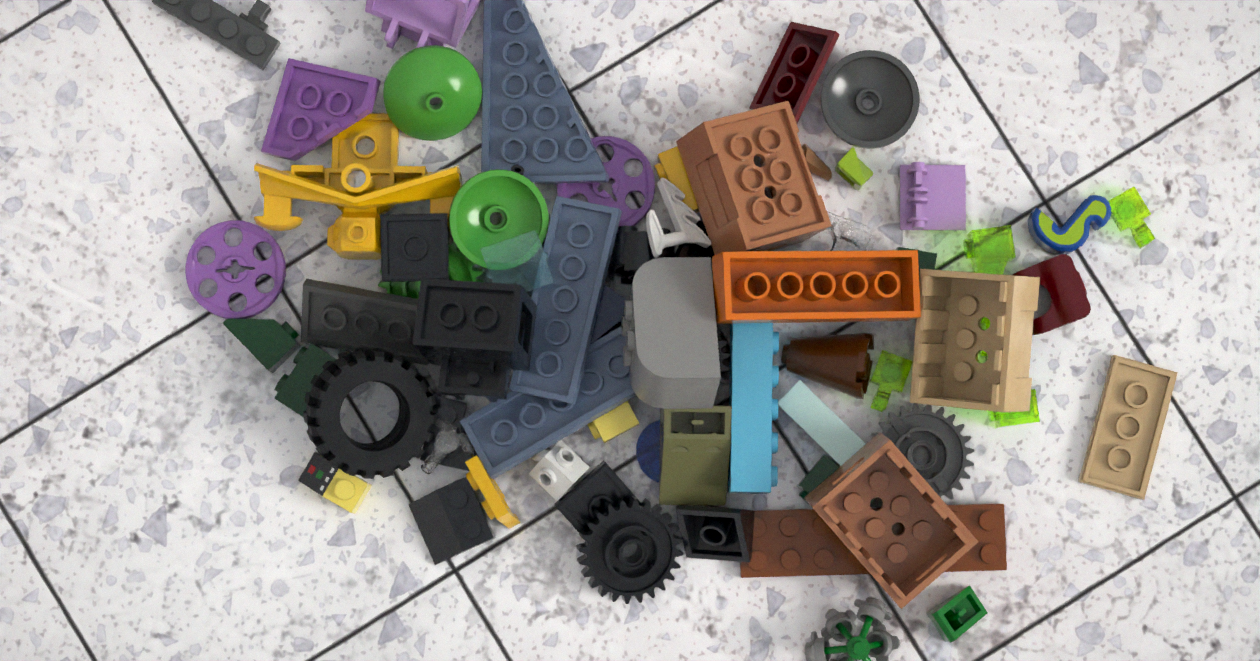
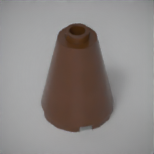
(832, 361)

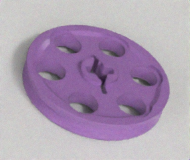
(623, 183)
(224, 258)

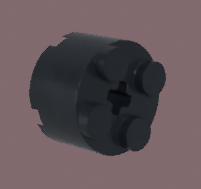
(631, 252)

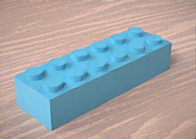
(753, 408)

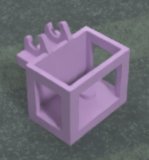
(424, 20)

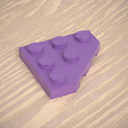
(315, 107)

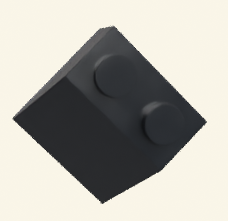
(451, 520)

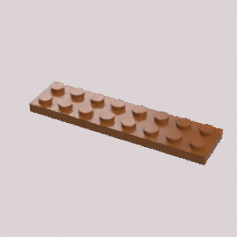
(805, 545)

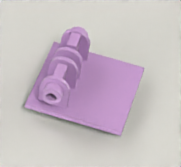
(932, 197)

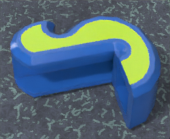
(1075, 231)

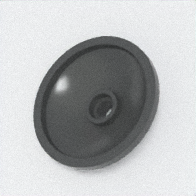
(874, 77)

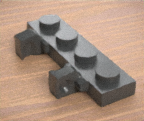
(239, 34)

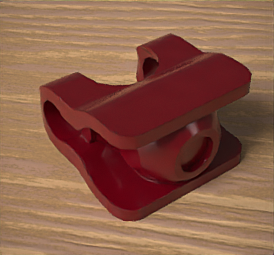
(1066, 291)

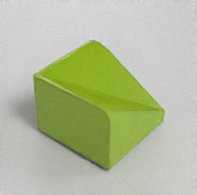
(853, 170)

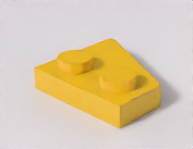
(495, 503)

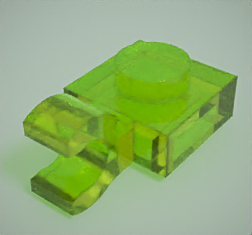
(1129, 212)
(890, 375)

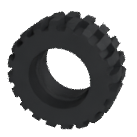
(405, 438)

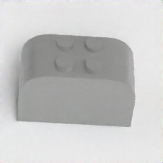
(672, 334)

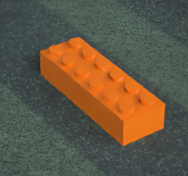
(816, 286)

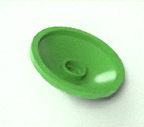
(429, 74)
(492, 191)

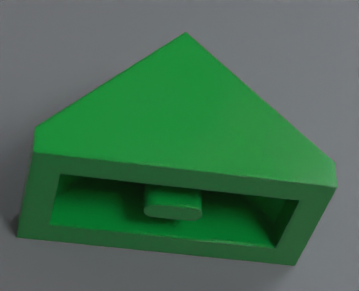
(957, 614)

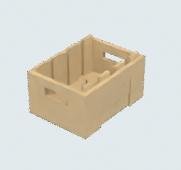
(951, 337)

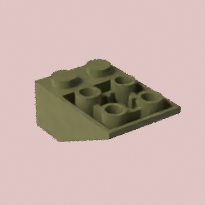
(694, 456)

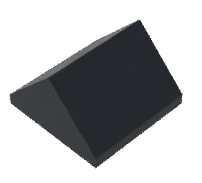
(716, 532)

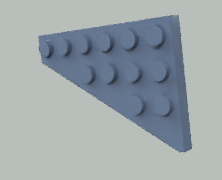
(527, 106)

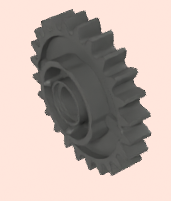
(939, 437)

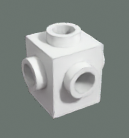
(558, 469)

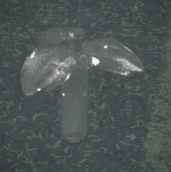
(445, 443)

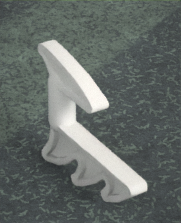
(683, 219)

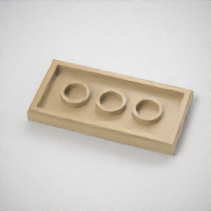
(1127, 427)

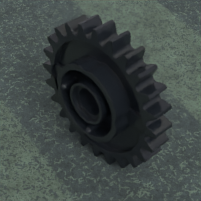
(610, 536)

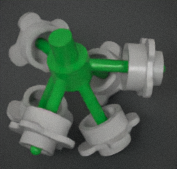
(842, 627)

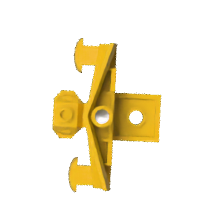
(357, 186)

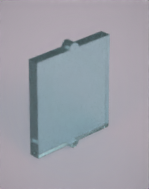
(518, 261)

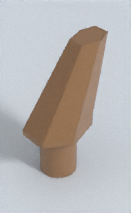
(815, 164)

